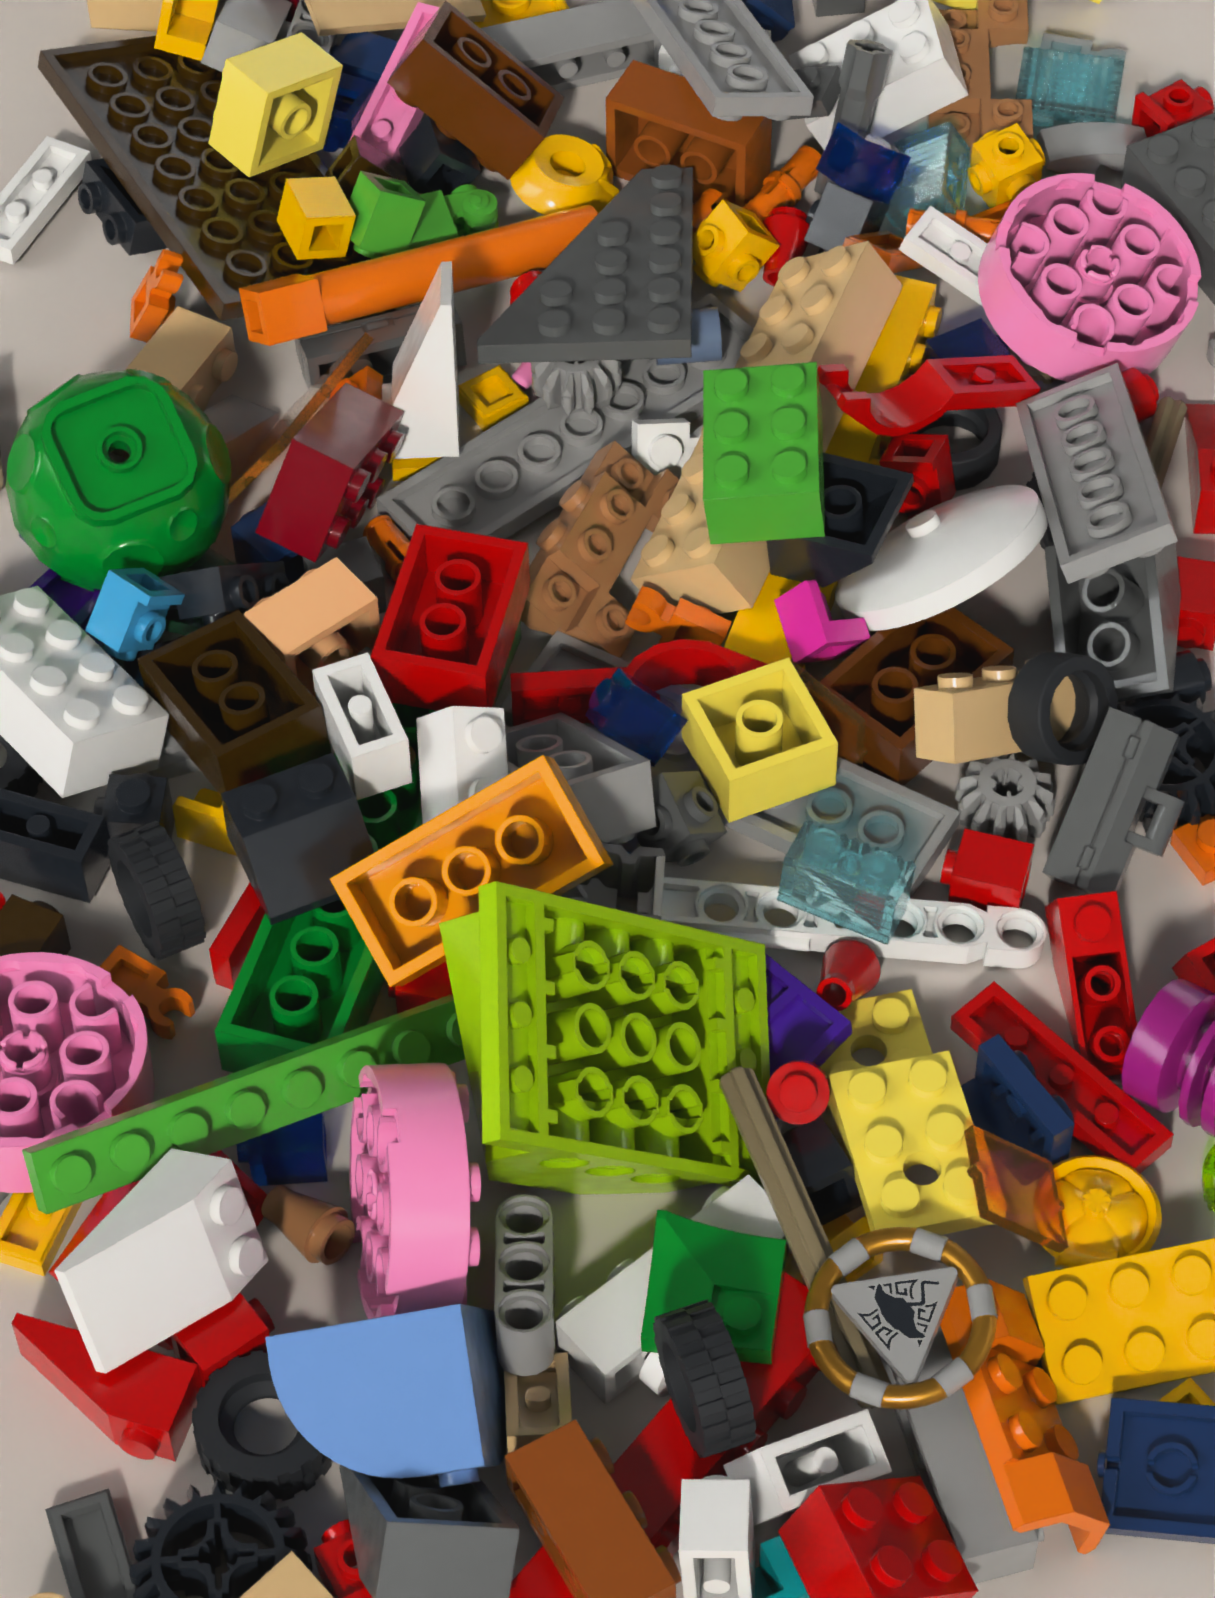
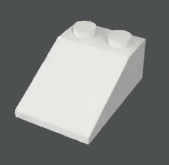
(427, 376)
(162, 1258)

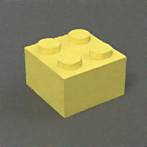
(275, 104)
(759, 739)

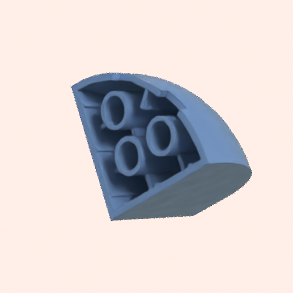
(398, 1392)

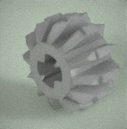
(576, 383)
(1005, 798)

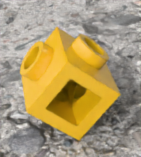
(1004, 165)
(731, 246)

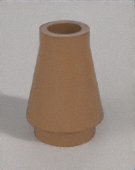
(311, 1225)

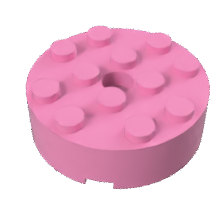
(1088, 277)
(67, 1054)
(412, 1188)

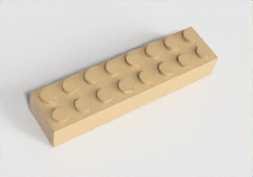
(819, 312)

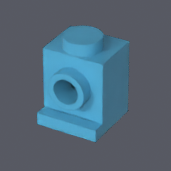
(131, 611)

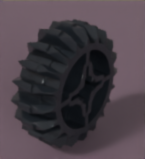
(1196, 739)
(170, 1567)

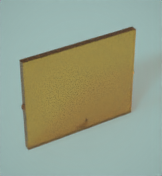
(296, 418)

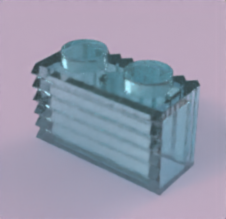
(1070, 86)
(933, 175)
(846, 882)

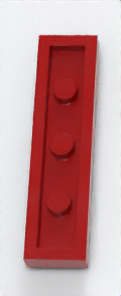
(1102, 1112)

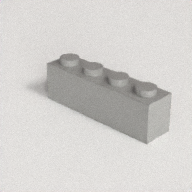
(580, 43)
(960, 1479)

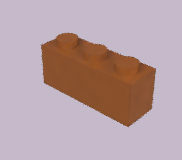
(585, 1520)

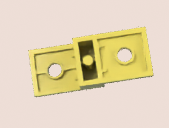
(901, 1117)

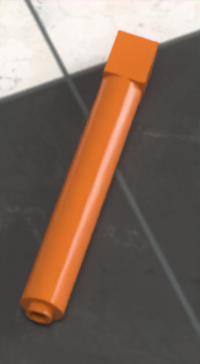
(308, 304)

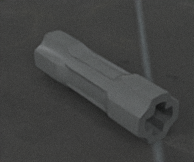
(861, 83)

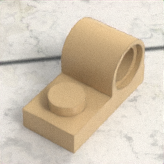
(537, 1403)

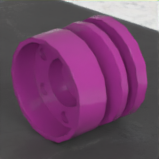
(1174, 1055)

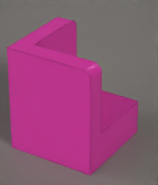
(810, 627)

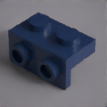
(1015, 1105)

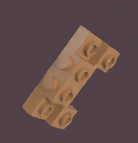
(973, 33)
(589, 547)

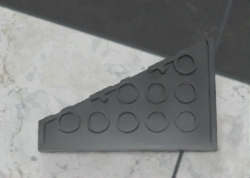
(615, 287)

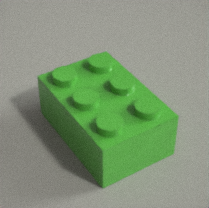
(763, 453)

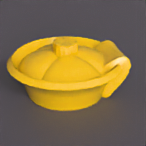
(565, 175)
(1106, 1210)

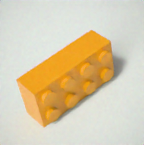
(512, 832)

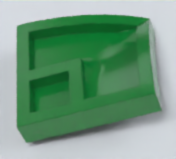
(726, 1267)

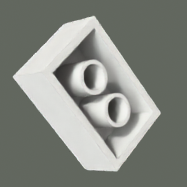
(921, 71)

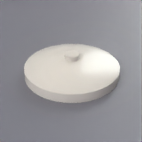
(944, 557)

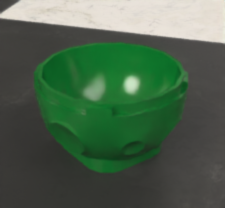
(103, 514)

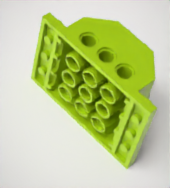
(604, 1043)

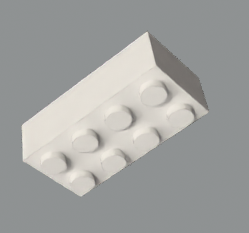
(69, 701)

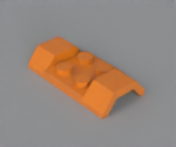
(1021, 1426)

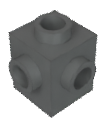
(684, 818)

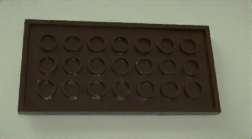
(153, 129)

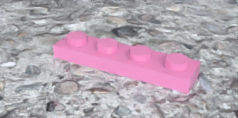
(387, 118)

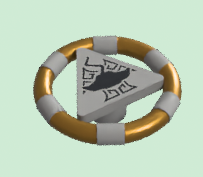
(900, 1317)

